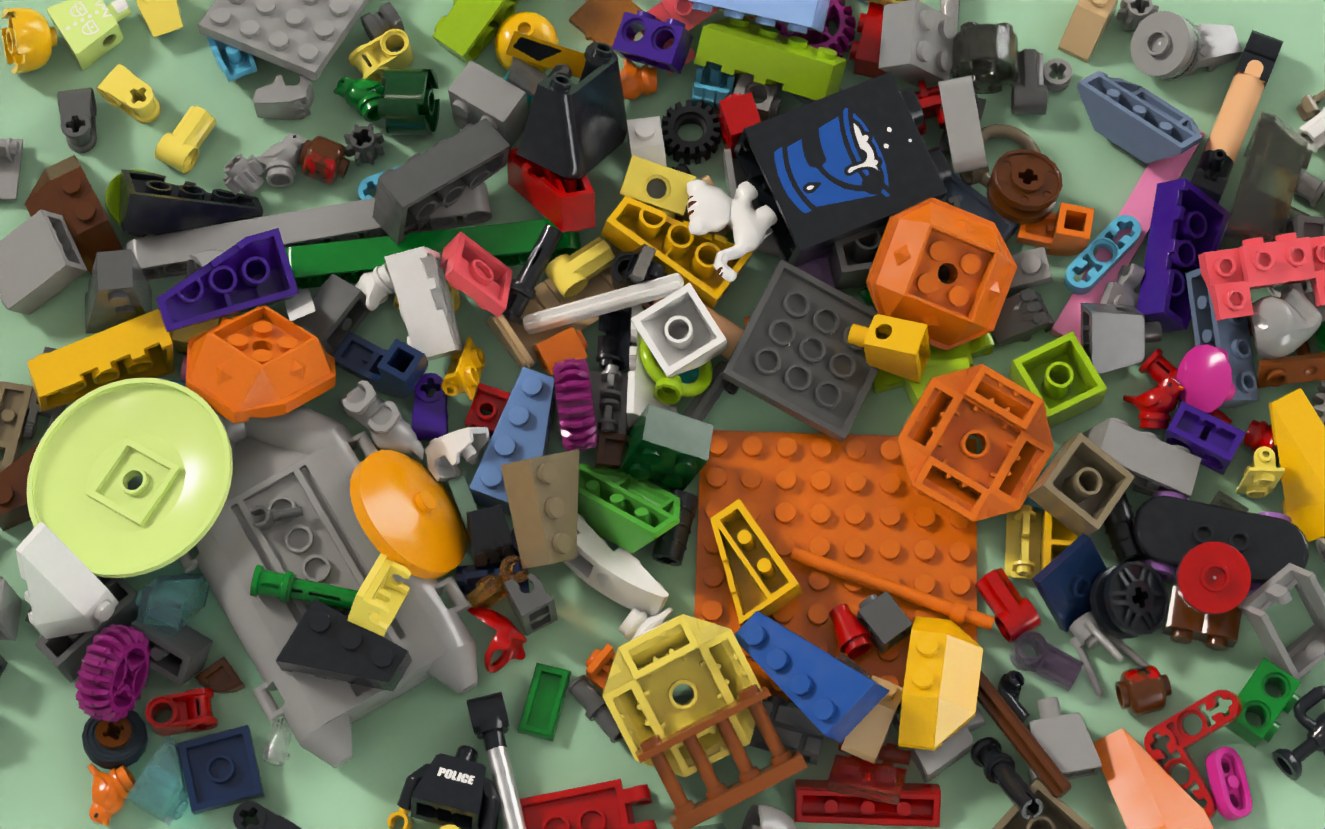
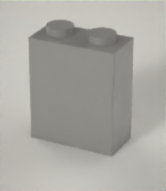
(37, 262)

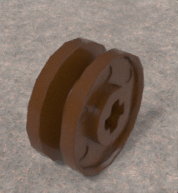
(1024, 186)

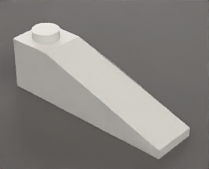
(640, 385)
(60, 587)

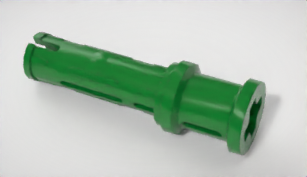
(290, 587)

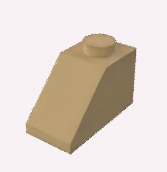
(1087, 27)
(869, 735)

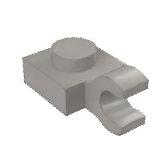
(1123, 291)

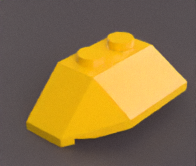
(938, 683)

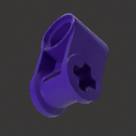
(429, 413)

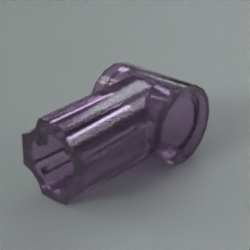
(1049, 661)

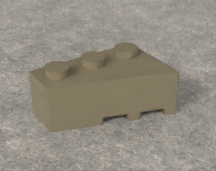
(544, 507)

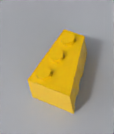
(752, 565)

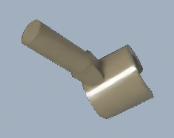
(1308, 106)

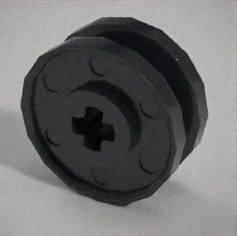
(1129, 600)

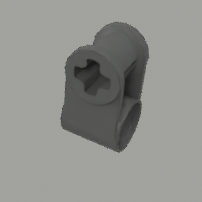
(78, 118)

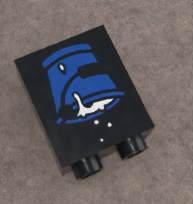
(841, 166)

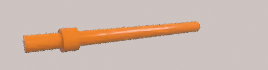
(958, 611)

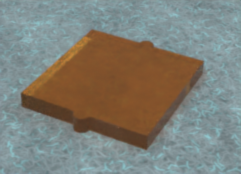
(602, 19)

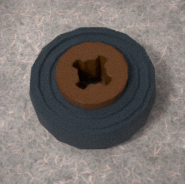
(117, 749)

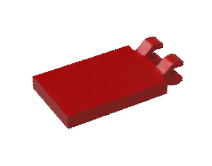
(588, 807)

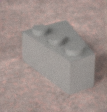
(1151, 461)

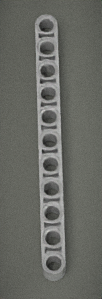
(168, 253)

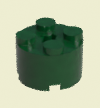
(409, 101)

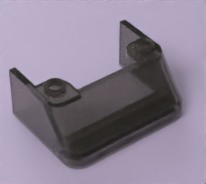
(1267, 182)

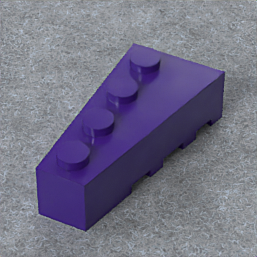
(1181, 228)

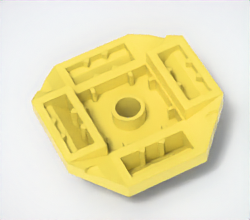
(671, 655)

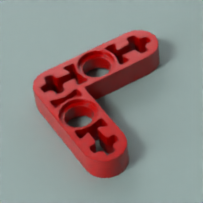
(1181, 740)

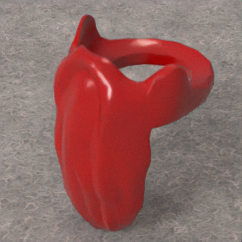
(506, 639)

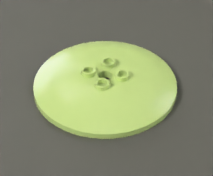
(106, 440)

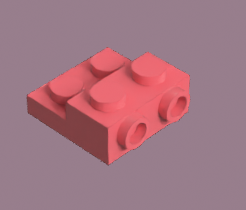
(477, 273)

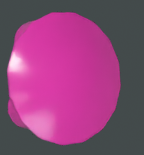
(1206, 378)

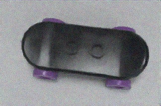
(1173, 525)

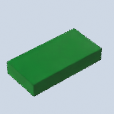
(544, 702)

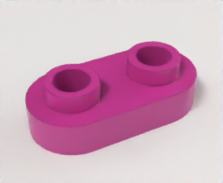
(1228, 783)

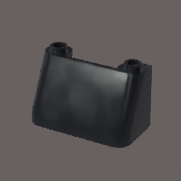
(578, 123)

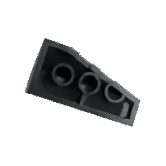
(160, 208)

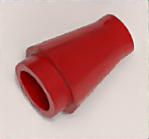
(851, 634)

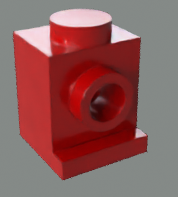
(488, 399)

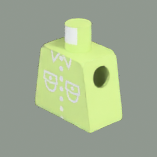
(89, 27)

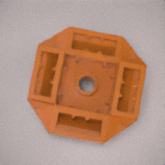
(907, 266)
(258, 366)
(1012, 437)

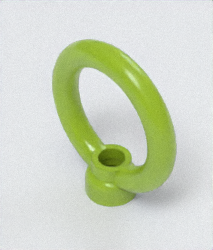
(672, 388)

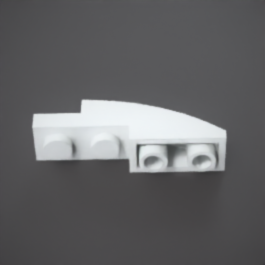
(615, 573)

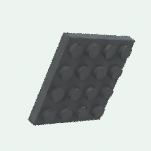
(800, 352)

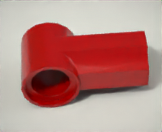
(1010, 611)

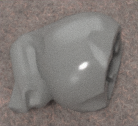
(1283, 322)

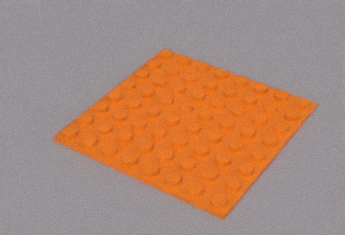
(841, 504)

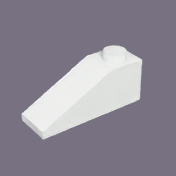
(647, 142)

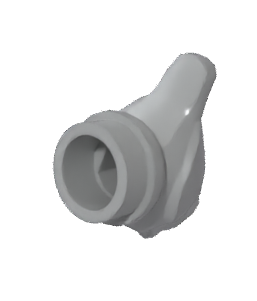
(282, 160)

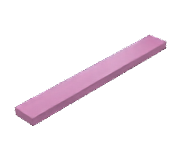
(1139, 206)

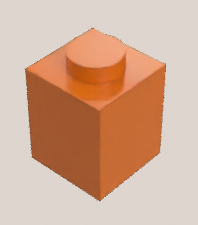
(560, 346)

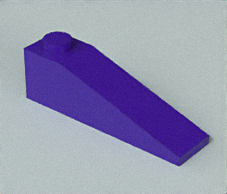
(235, 282)

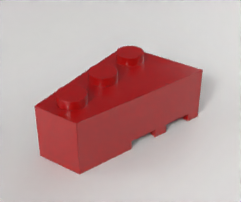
(561, 200)

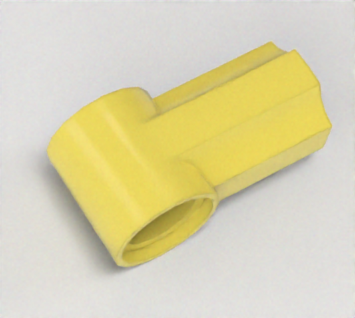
(182, 146)
(572, 272)

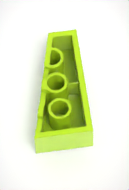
(472, 26)
(771, 57)

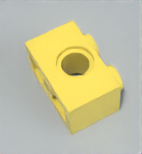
(643, 171)

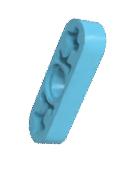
(1103, 240)

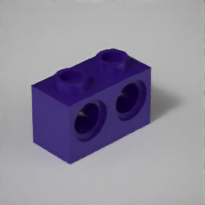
(650, 47)
(1204, 437)

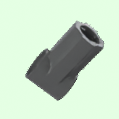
(1029, 92)

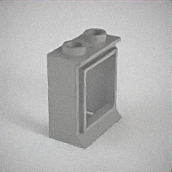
(1310, 646)

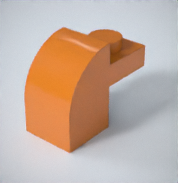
(1060, 233)

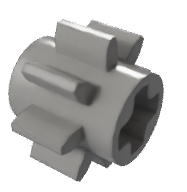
(1134, 11)
(243, 174)

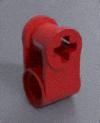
(184, 712)

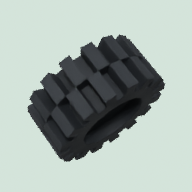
(691, 115)

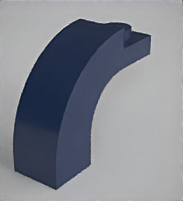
(389, 371)

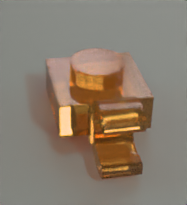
(491, 588)

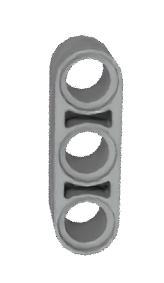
(963, 124)

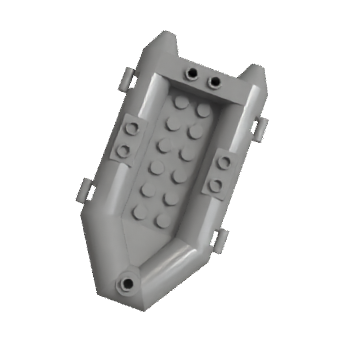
(309, 465)

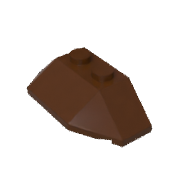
(67, 192)

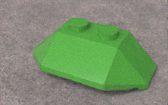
(625, 508)

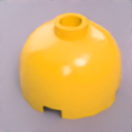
(527, 23)
(27, 39)

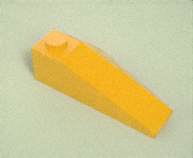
(1301, 452)

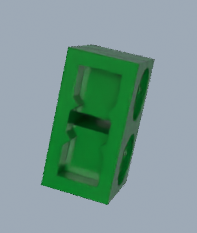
(1268, 708)

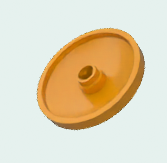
(408, 514)

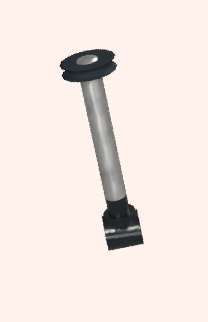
(490, 724)

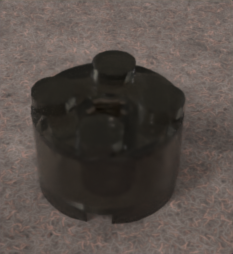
(987, 55)

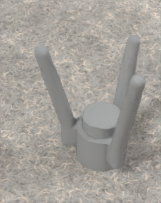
(1090, 634)

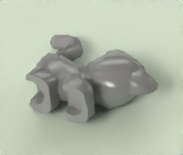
(382, 419)

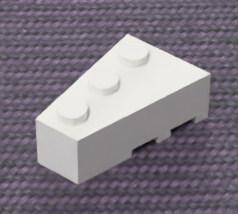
(425, 302)

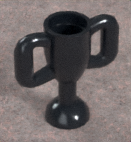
(1290, 761)

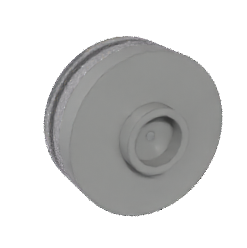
(1166, 46)

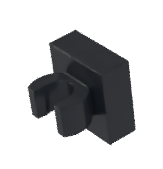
(642, 267)

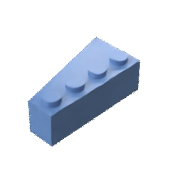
(518, 436)

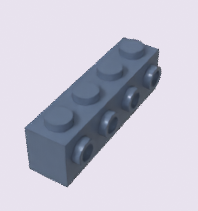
(1227, 333)

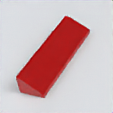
(917, 807)

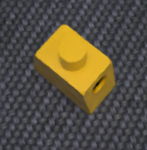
(894, 345)

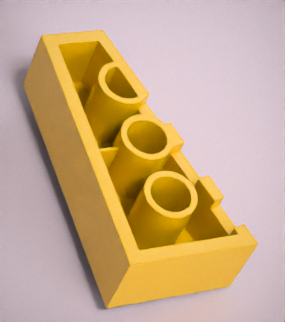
(676, 248)
(119, 353)

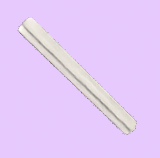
(602, 303)

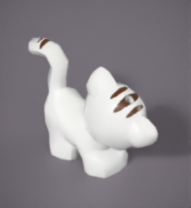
(713, 210)

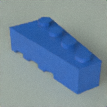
(817, 682)

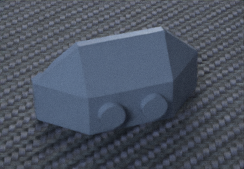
(1136, 118)

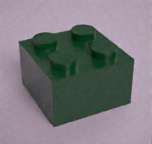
(666, 448)

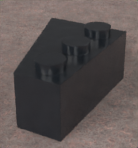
(340, 650)

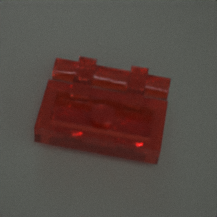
(869, 780)

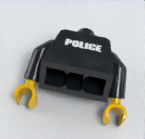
(450, 793)

